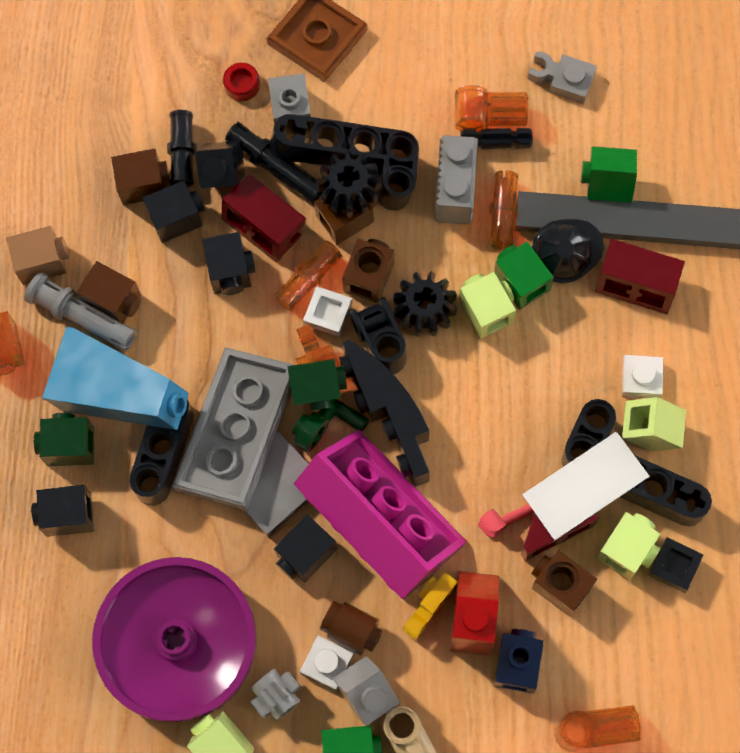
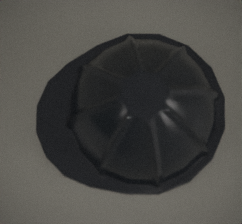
(568, 248)

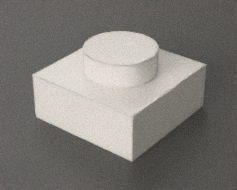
(328, 311)
(642, 376)
(326, 661)

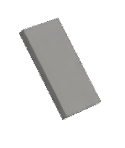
(235, 429)

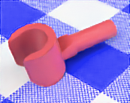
(493, 524)

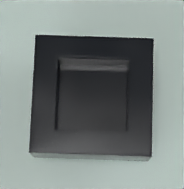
(676, 565)

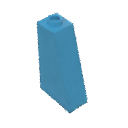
(109, 385)

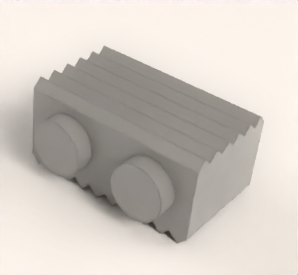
(456, 179)

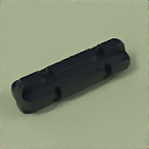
(501, 137)

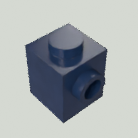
(519, 661)

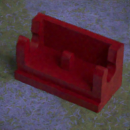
(262, 217)
(639, 276)

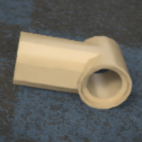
(416, 742)

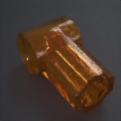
(483, 109)
(601, 728)

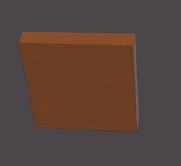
(317, 35)

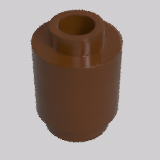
(351, 627)

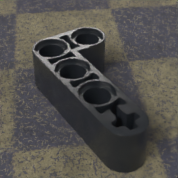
(345, 137)
(586, 437)

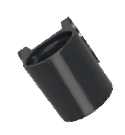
(379, 330)

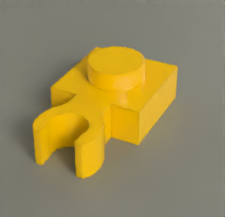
(434, 597)

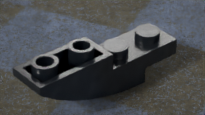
(383, 397)

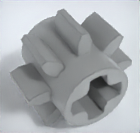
(275, 694)

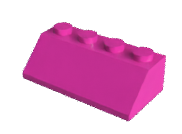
(379, 513)

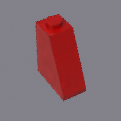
(475, 613)

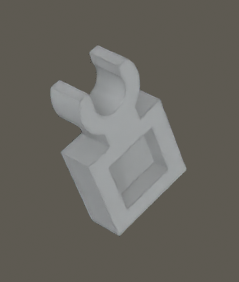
(568, 77)

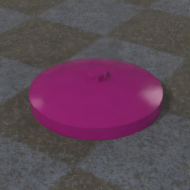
(174, 639)

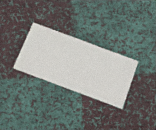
(585, 485)

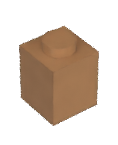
(36, 253)

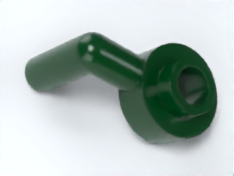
(312, 428)

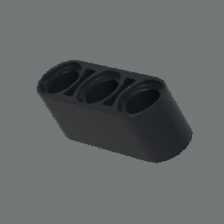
(160, 466)

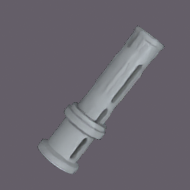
(65, 304)

